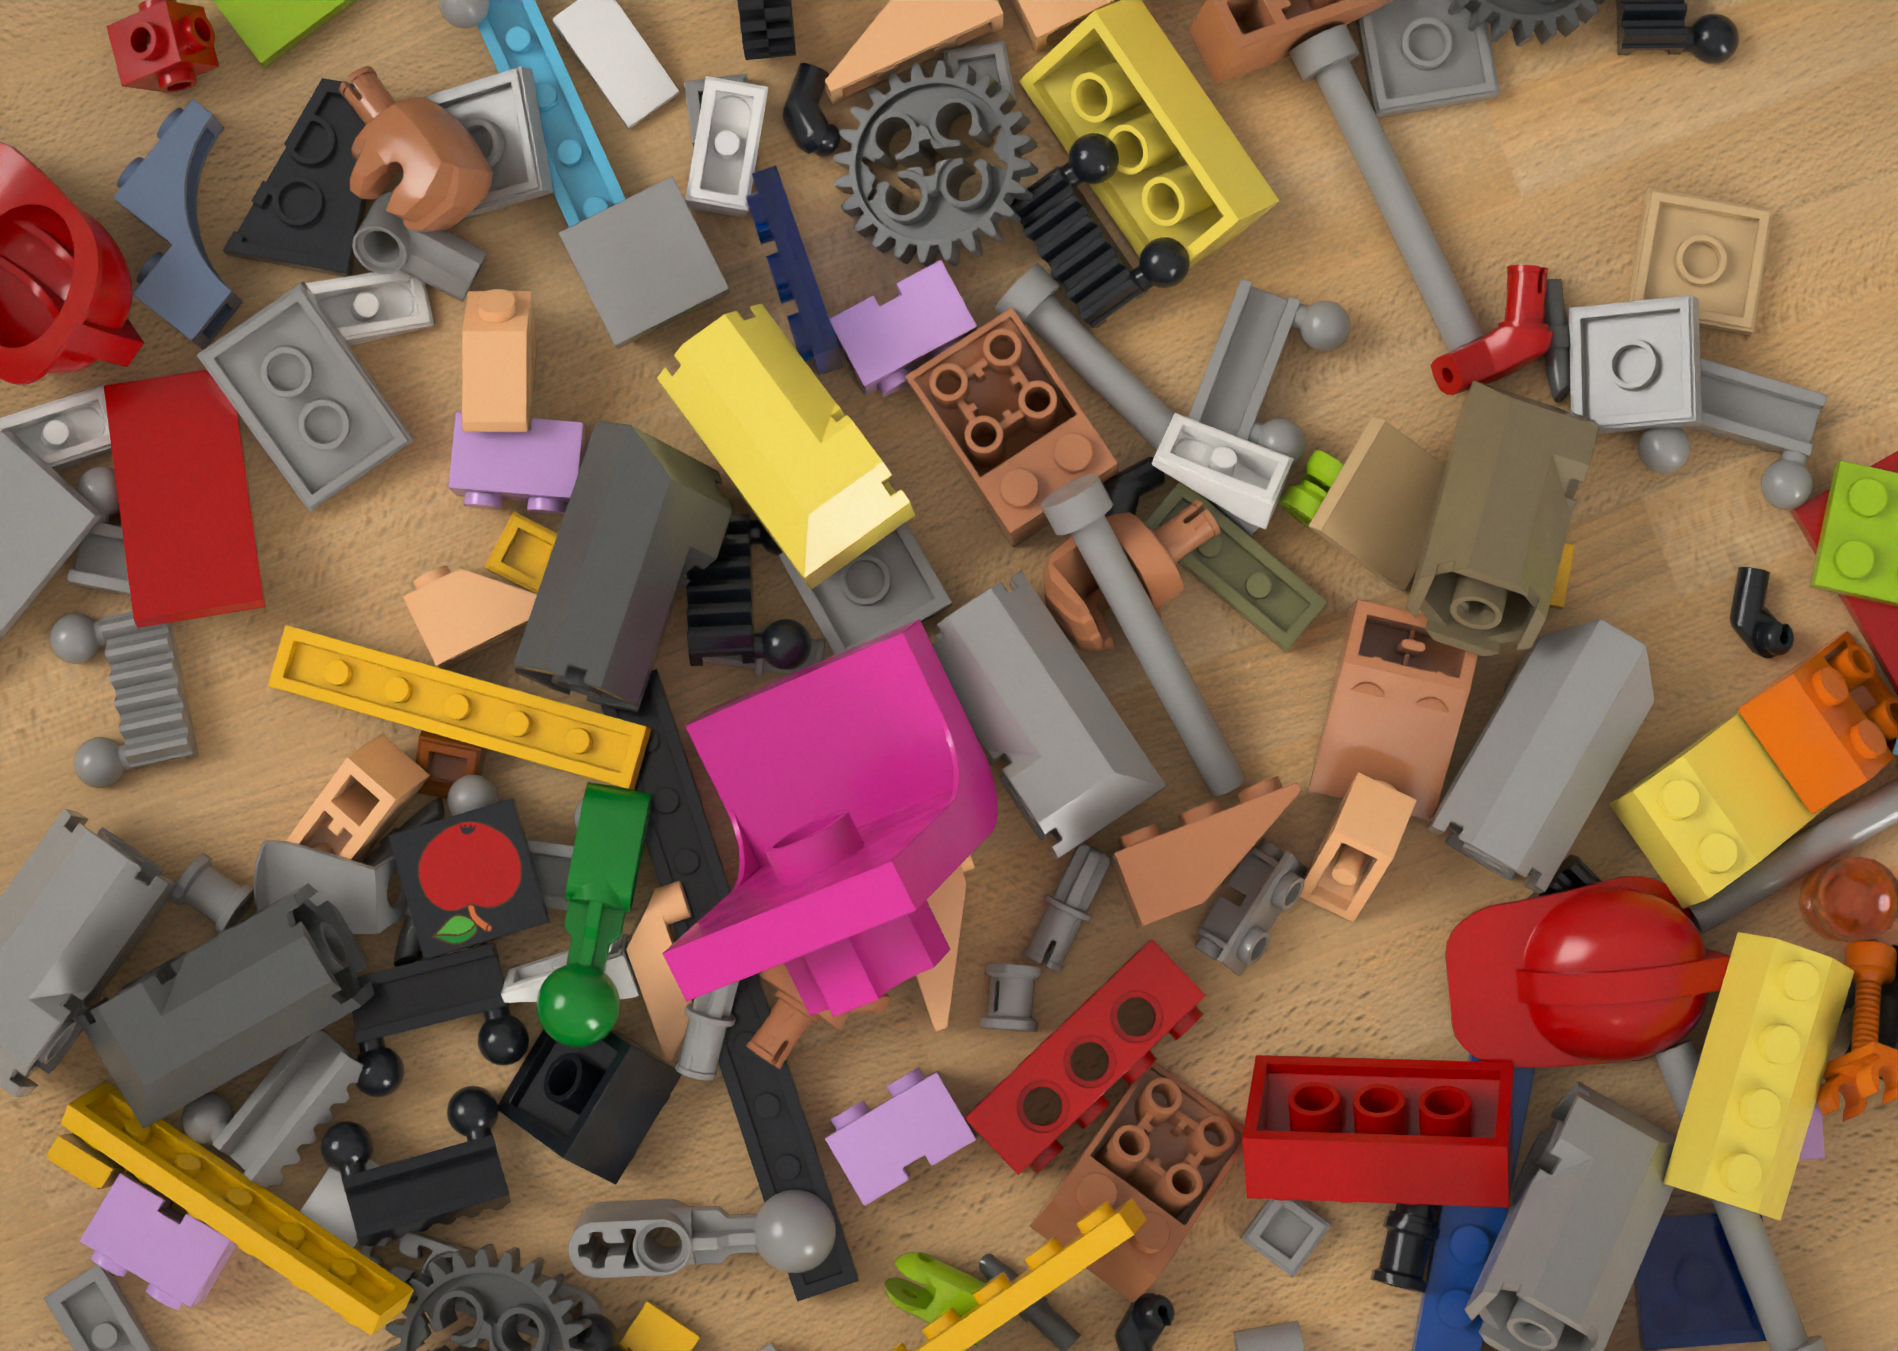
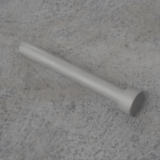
(1328, 61)
(1036, 306)
(1081, 511)
(1801, 856)
(1745, 1233)

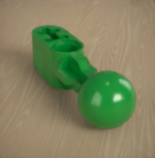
(579, 999)

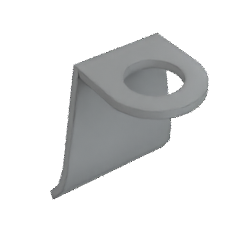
(349, 885)

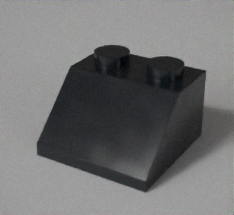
(590, 1099)

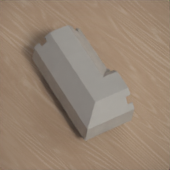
(1042, 714)
(1548, 751)
(64, 937)
(1574, 1228)

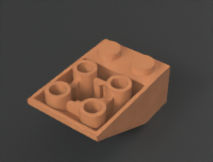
(1009, 422)
(1392, 707)
(1188, 864)
(1165, 1153)

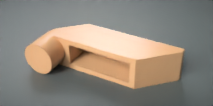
(657, 984)

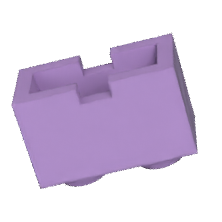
(903, 333)
(518, 465)
(882, 1141)
(147, 1237)

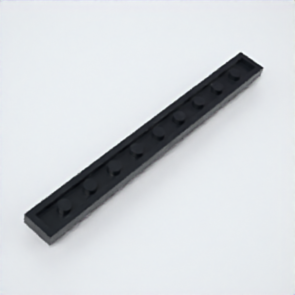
(760, 1093)

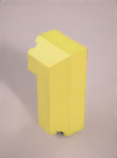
(784, 443)

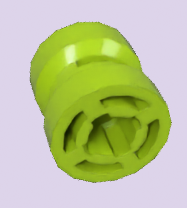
(1305, 498)

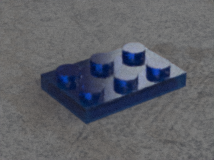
(793, 272)

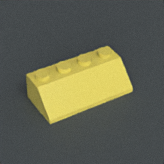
(1177, 156)
(1759, 1074)

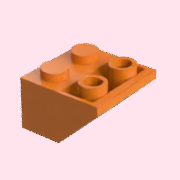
(1827, 722)

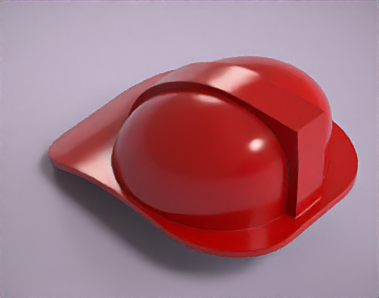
(59, 281)
(1579, 976)

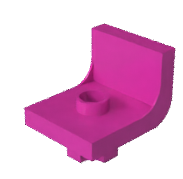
(847, 814)

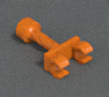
(1859, 1071)

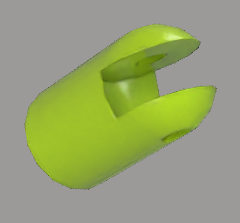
(944, 1287)

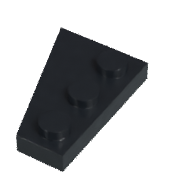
(306, 206)

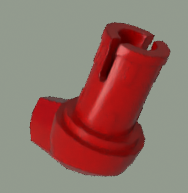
(1506, 348)

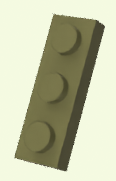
(1245, 574)

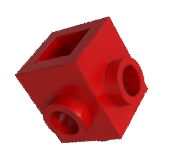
(163, 46)

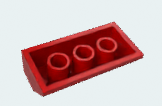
(1380, 1131)

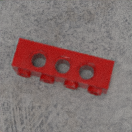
(1146, 975)

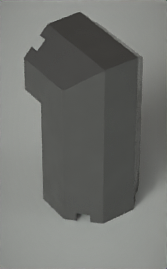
(618, 563)
(228, 1004)

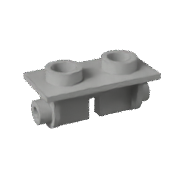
(1240, 934)

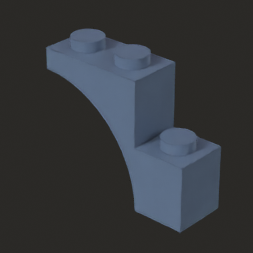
(164, 198)

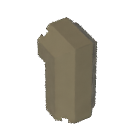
(1500, 520)

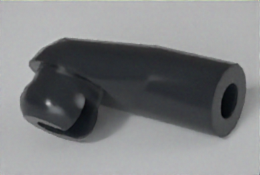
(803, 115)
(1131, 484)
(1144, 1322)

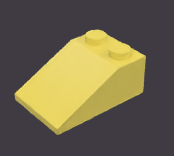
(1712, 812)

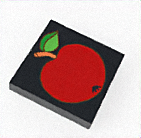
(469, 879)

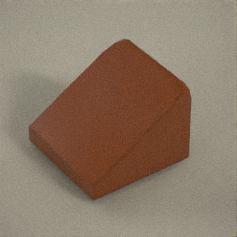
(446, 762)

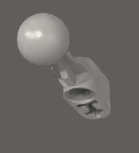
(789, 1231)

